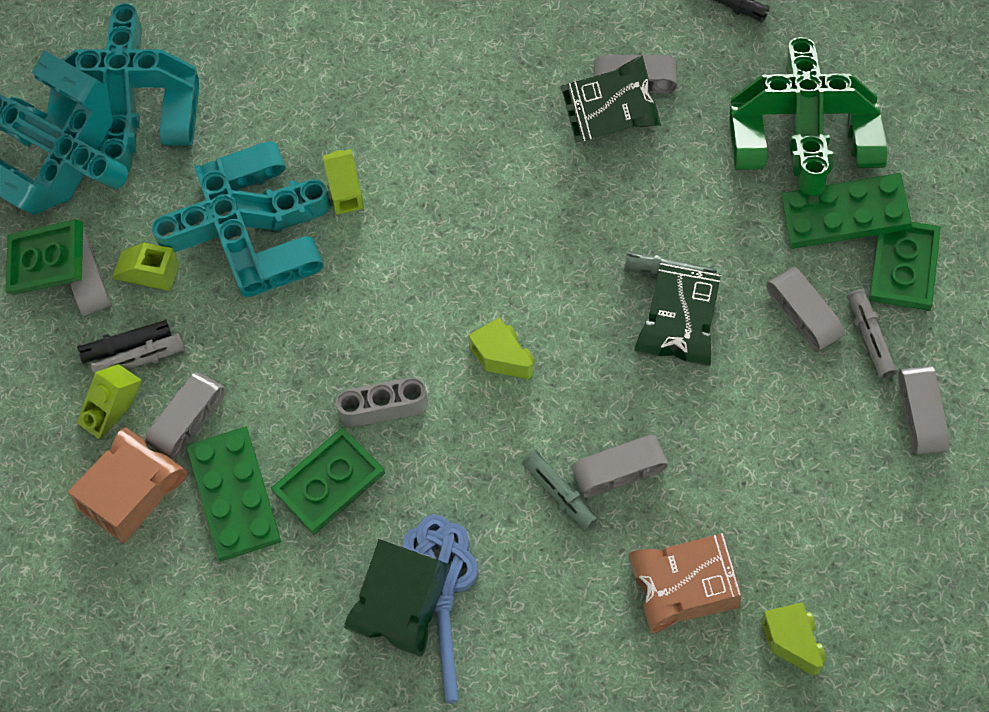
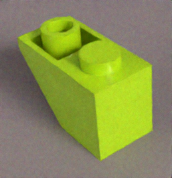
(343, 181)
(147, 266)
(499, 351)
(108, 399)
(791, 637)

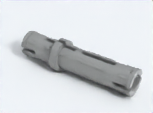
(172, 343)
(883, 363)

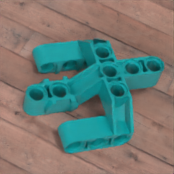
(128, 67)
(71, 149)
(220, 184)

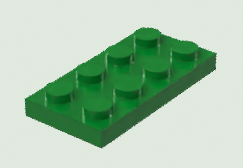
(847, 211)
(233, 494)

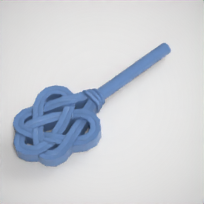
(445, 540)

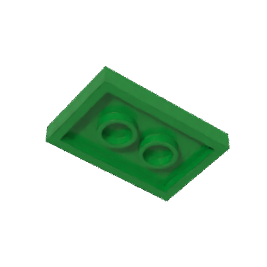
(44, 257)
(906, 267)
(328, 480)

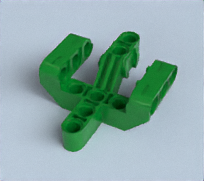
(808, 98)

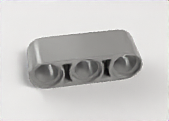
(660, 70)
(91, 291)
(805, 309)
(367, 396)
(923, 410)
(185, 415)
(619, 466)

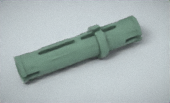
(650, 264)
(569, 500)

